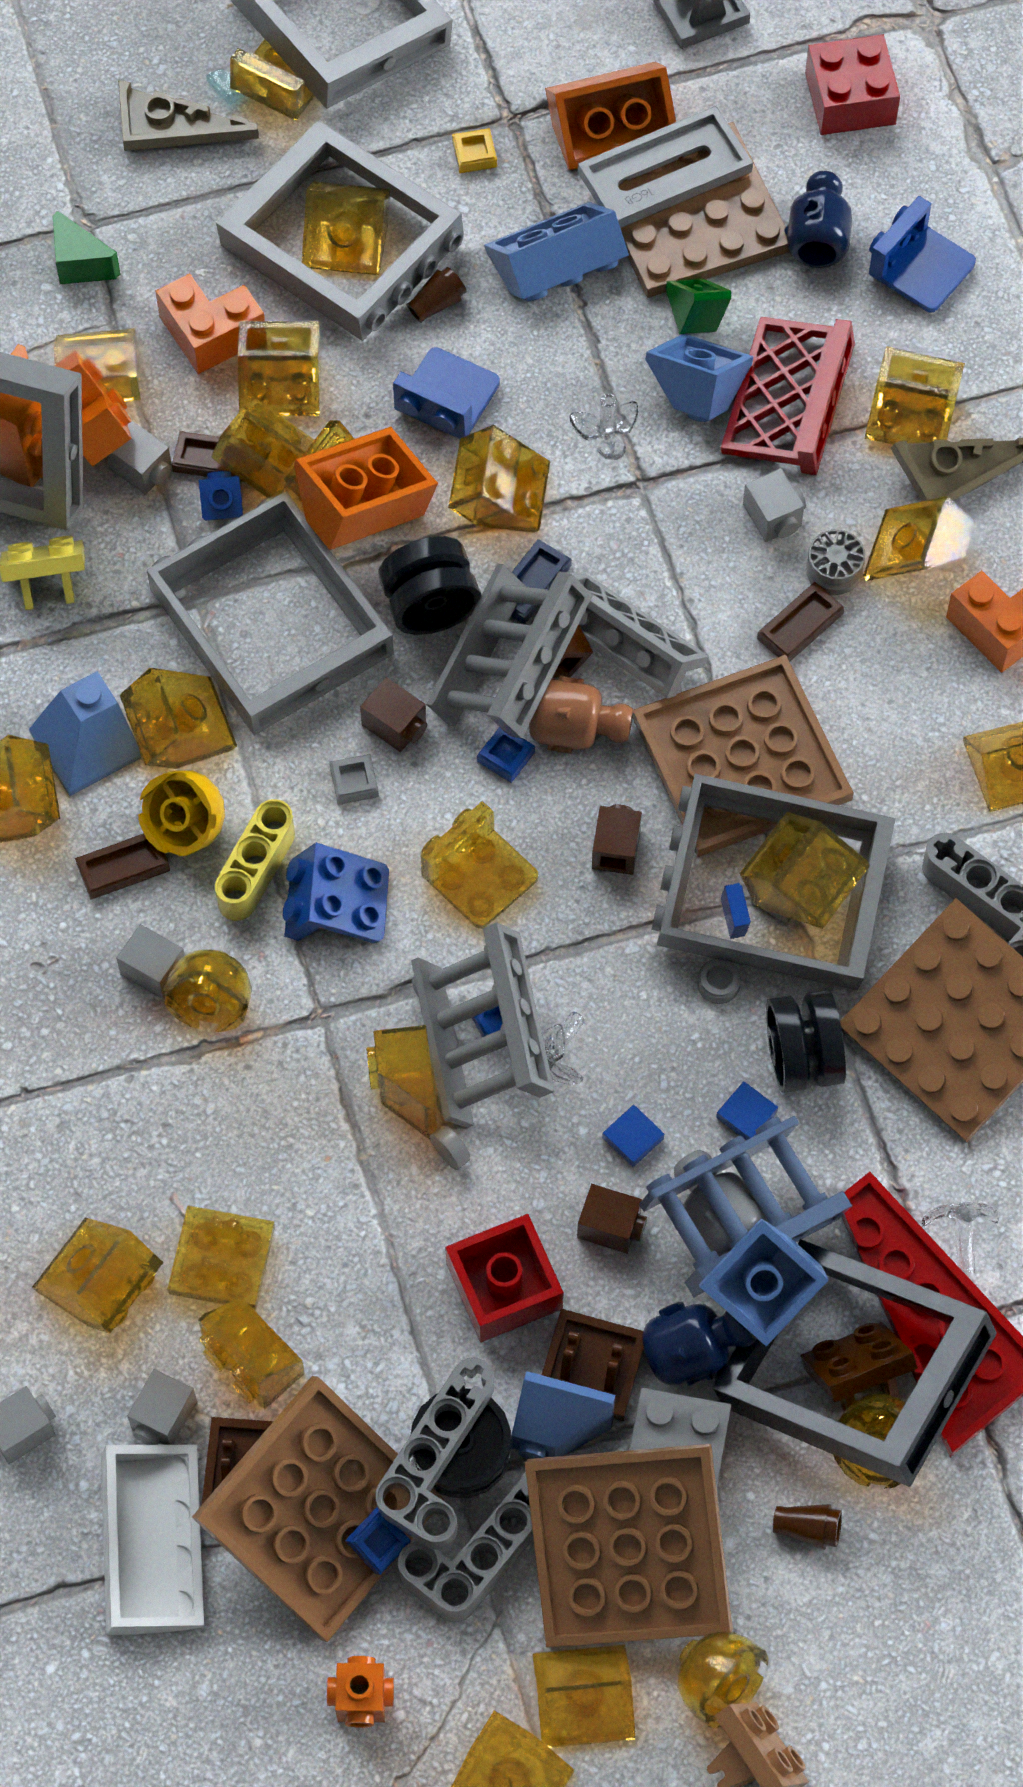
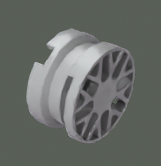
(836, 562)

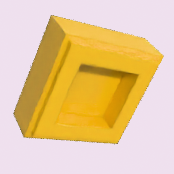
(474, 150)

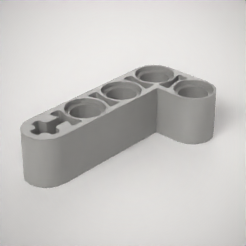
(985, 901)
(443, 1446)
(461, 1571)

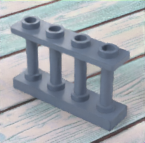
(818, 1208)

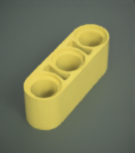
(255, 841)

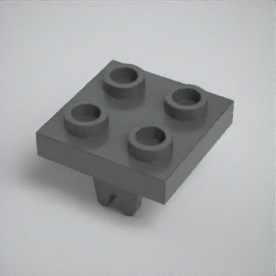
(701, 19)

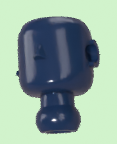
(820, 222)
(691, 1342)

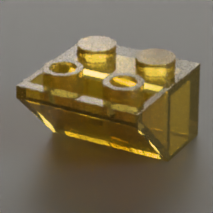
(280, 366)
(914, 397)
(261, 448)
(499, 481)
(803, 871)
(249, 1351)

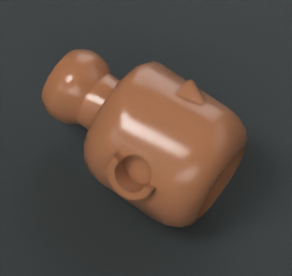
(574, 716)

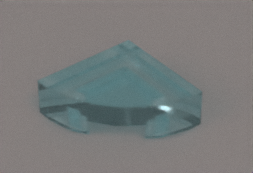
(221, 83)

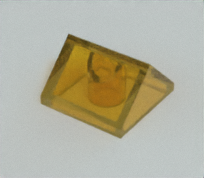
(998, 764)
(584, 1696)

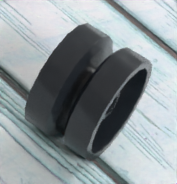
(429, 585)
(805, 1041)
(479, 1464)

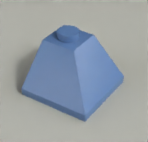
(698, 375)
(85, 734)
(765, 1281)
(558, 1416)

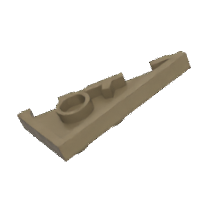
(167, 121)
(956, 467)

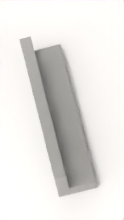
(637, 640)

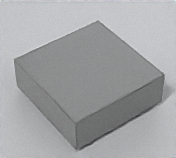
(354, 779)

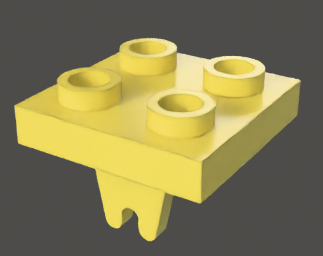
(26, 562)

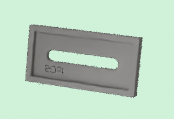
(698, 132)

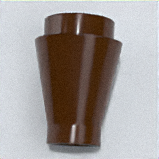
(437, 294)
(809, 1524)

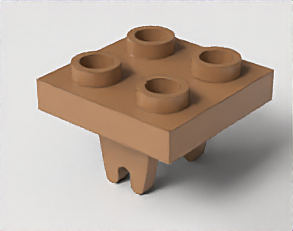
(755, 1750)

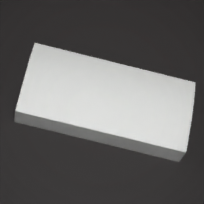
(151, 1539)

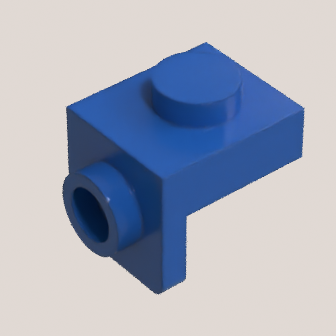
(220, 496)

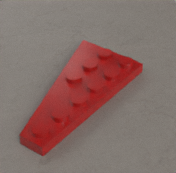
(898, 1245)

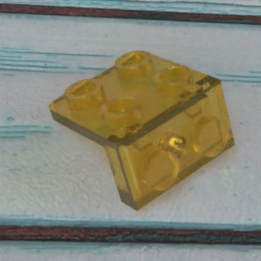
(269, 81)
(476, 867)

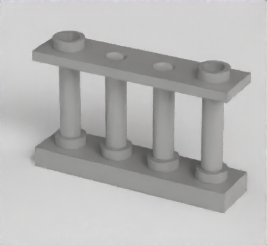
(535, 662)
(519, 1030)

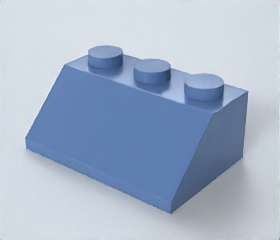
(558, 250)

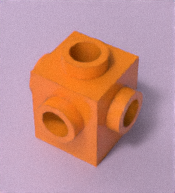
(364, 1708)

